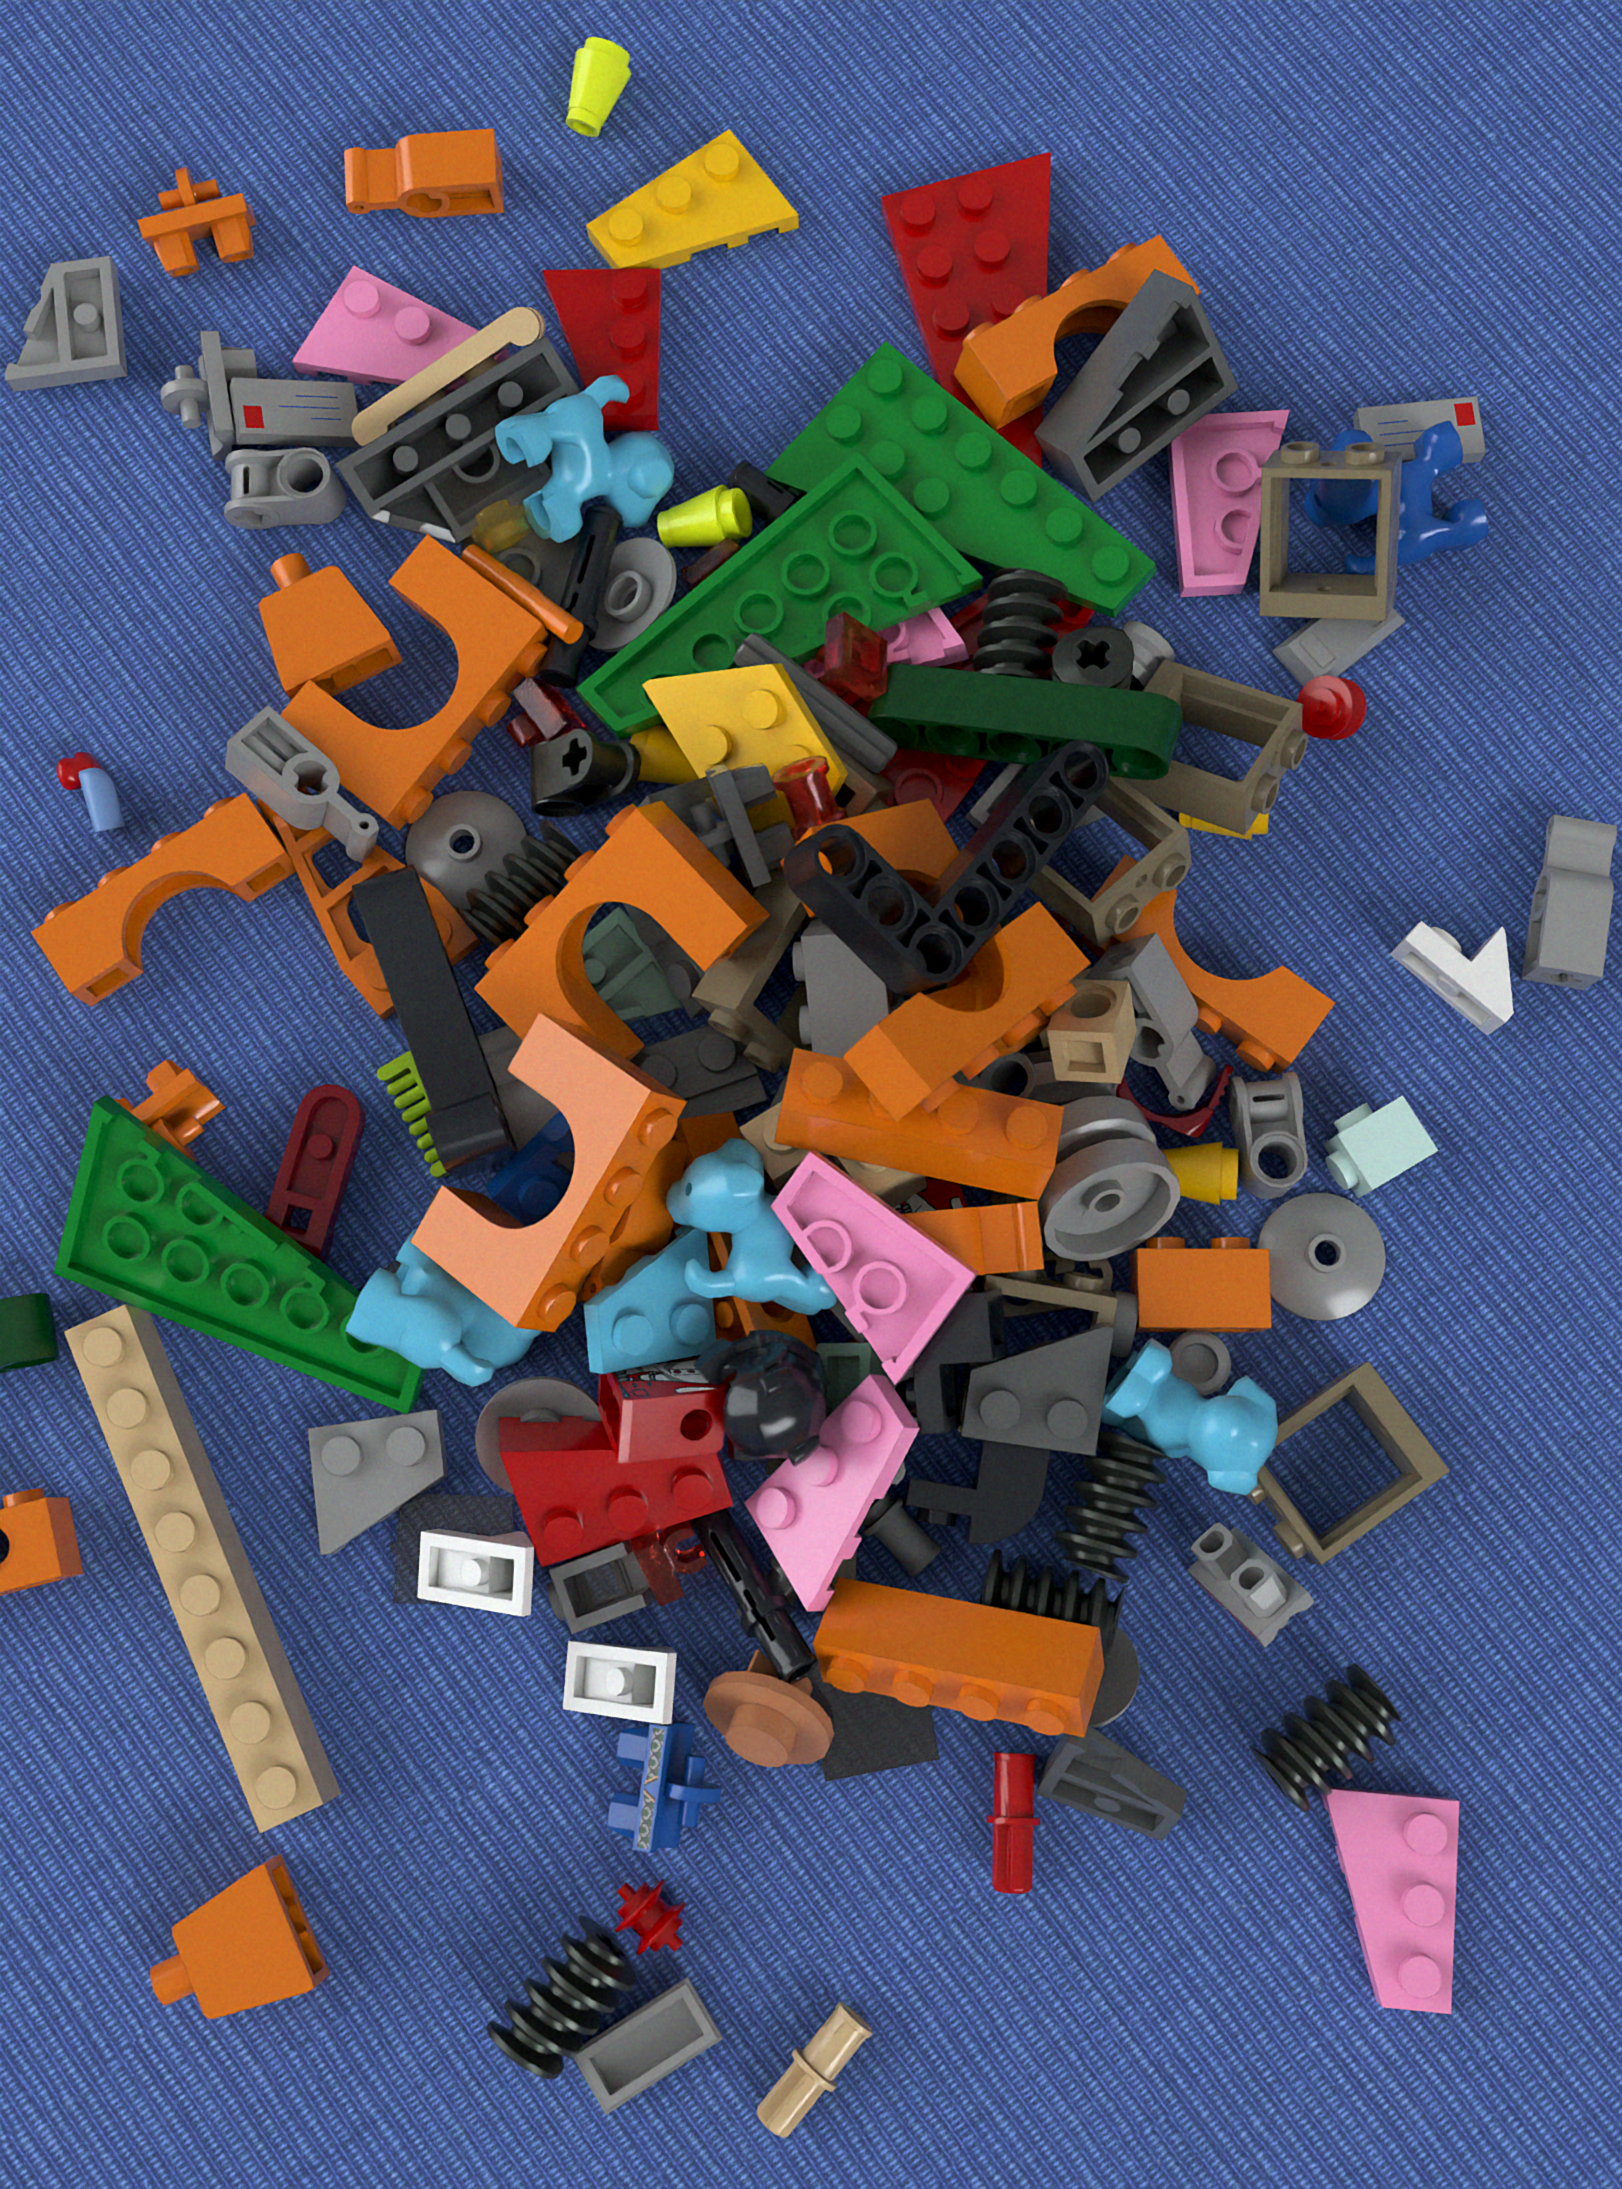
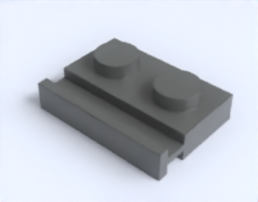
(705, 1072)

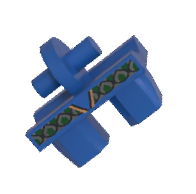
(669, 1786)

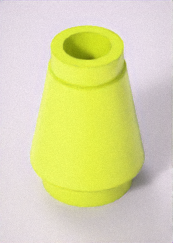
(596, 84)
(706, 519)

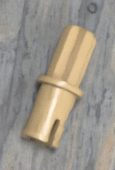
(813, 2070)

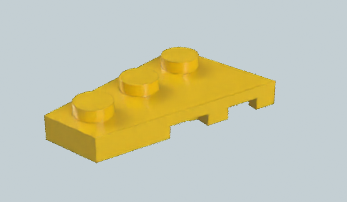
(696, 205)

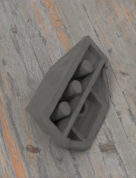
(446, 460)

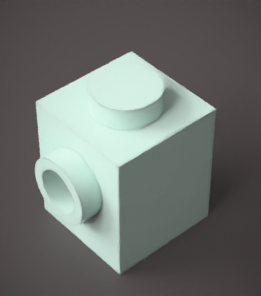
(1376, 1146)

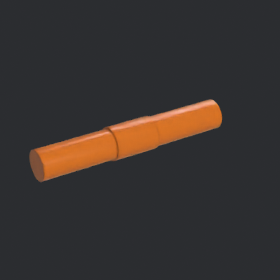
(524, 594)

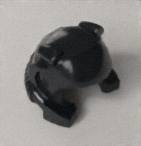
(775, 1397)

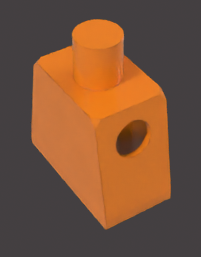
(322, 629)
(243, 1947)

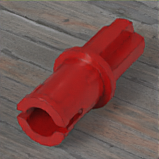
(1013, 1822)

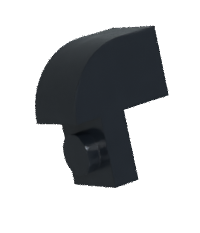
(968, 1335)
(1003, 1495)

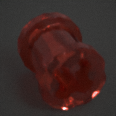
(808, 794)

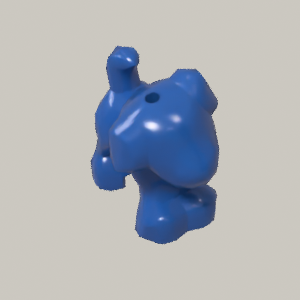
(1352, 500)

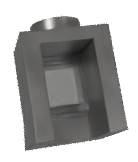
(598, 1586)

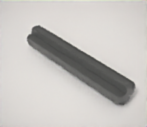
(832, 713)

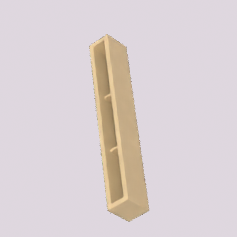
(203, 1566)

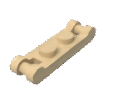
(467, 361)

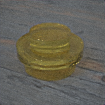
(500, 526)

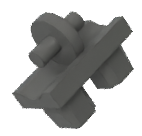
(734, 793)

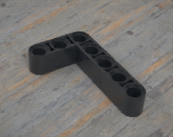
(969, 881)
(464, 1101)

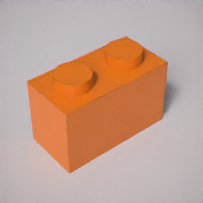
(1201, 1288)

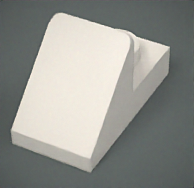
(1474, 986)
(477, 1570)
(620, 1681)

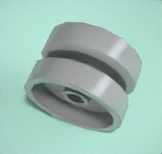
(1106, 1183)

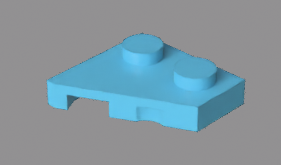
(651, 1310)

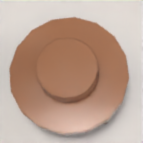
(767, 1717)

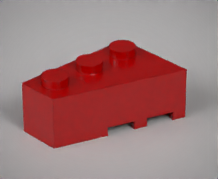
(585, 1500)

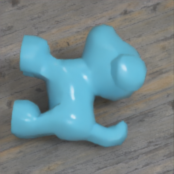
(627, 472)
(728, 1195)
(428, 1313)
(1222, 1435)

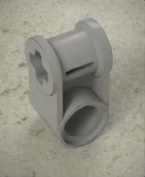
(271, 485)
(1268, 1119)

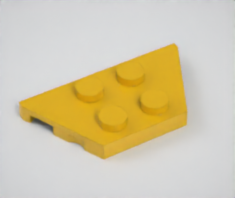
(743, 721)

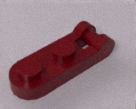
(318, 1166)

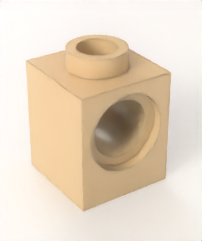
(1093, 1032)

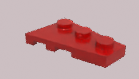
(614, 330)

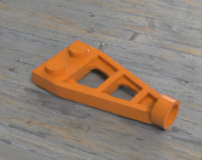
(331, 908)

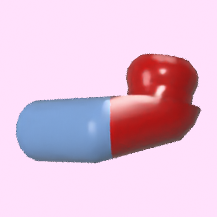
(98, 789)

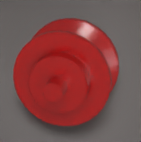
(1332, 707)
(650, 1917)

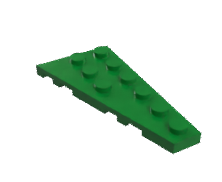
(965, 482)
(834, 551)
(192, 1251)

